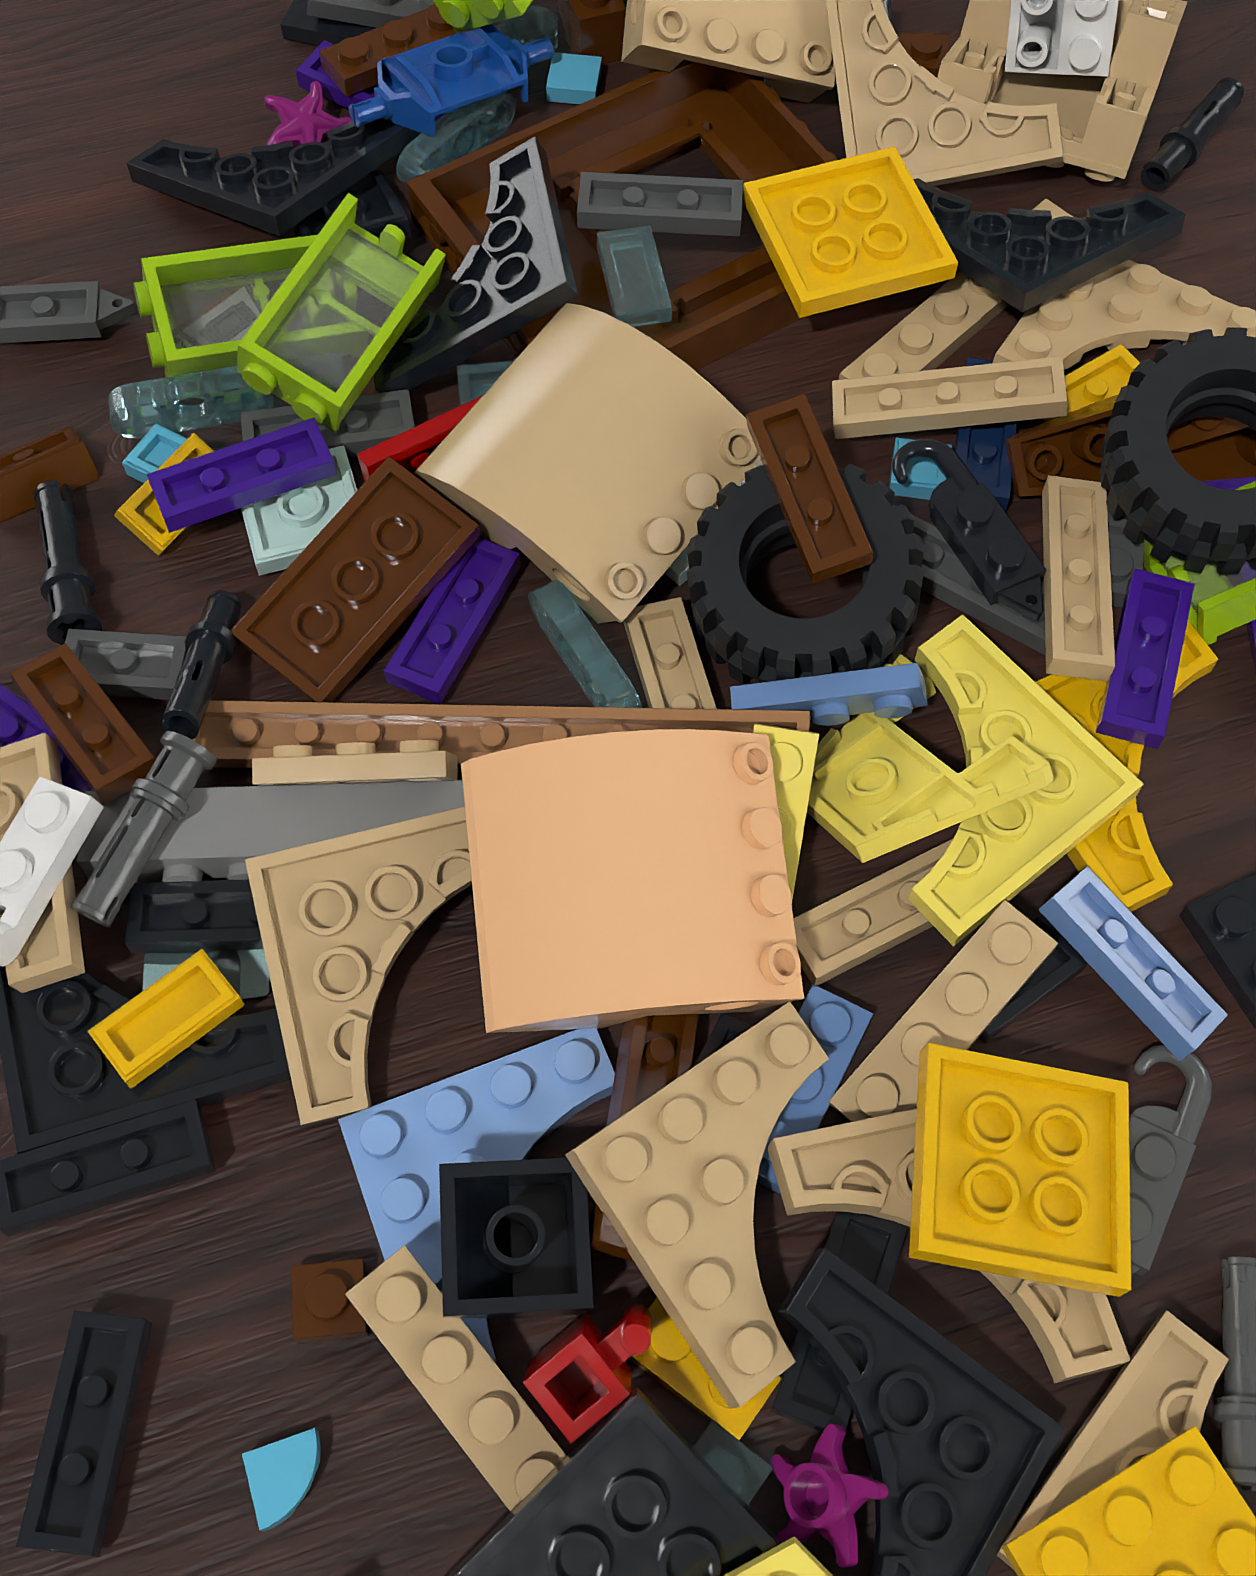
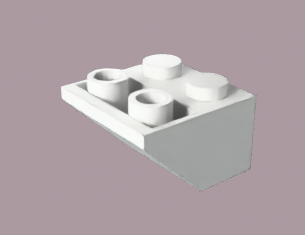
(1061, 36)

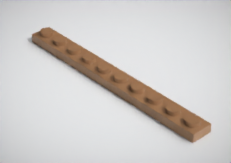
(252, 728)

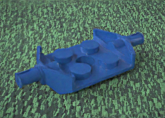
(449, 76)

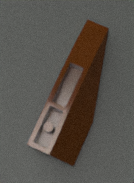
(1072, 447)

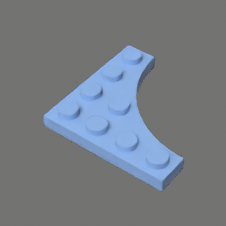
(469, 1117)

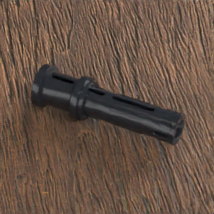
(66, 581)

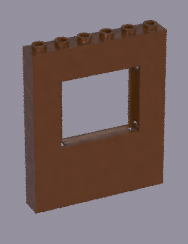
(620, 132)

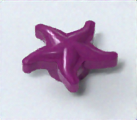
(303, 120)
(825, 1496)

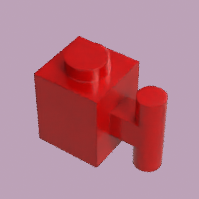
(586, 1371)

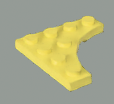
(1017, 841)

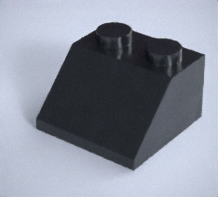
(514, 1240)

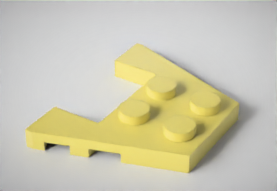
(886, 790)

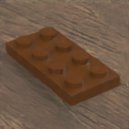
(356, 582)

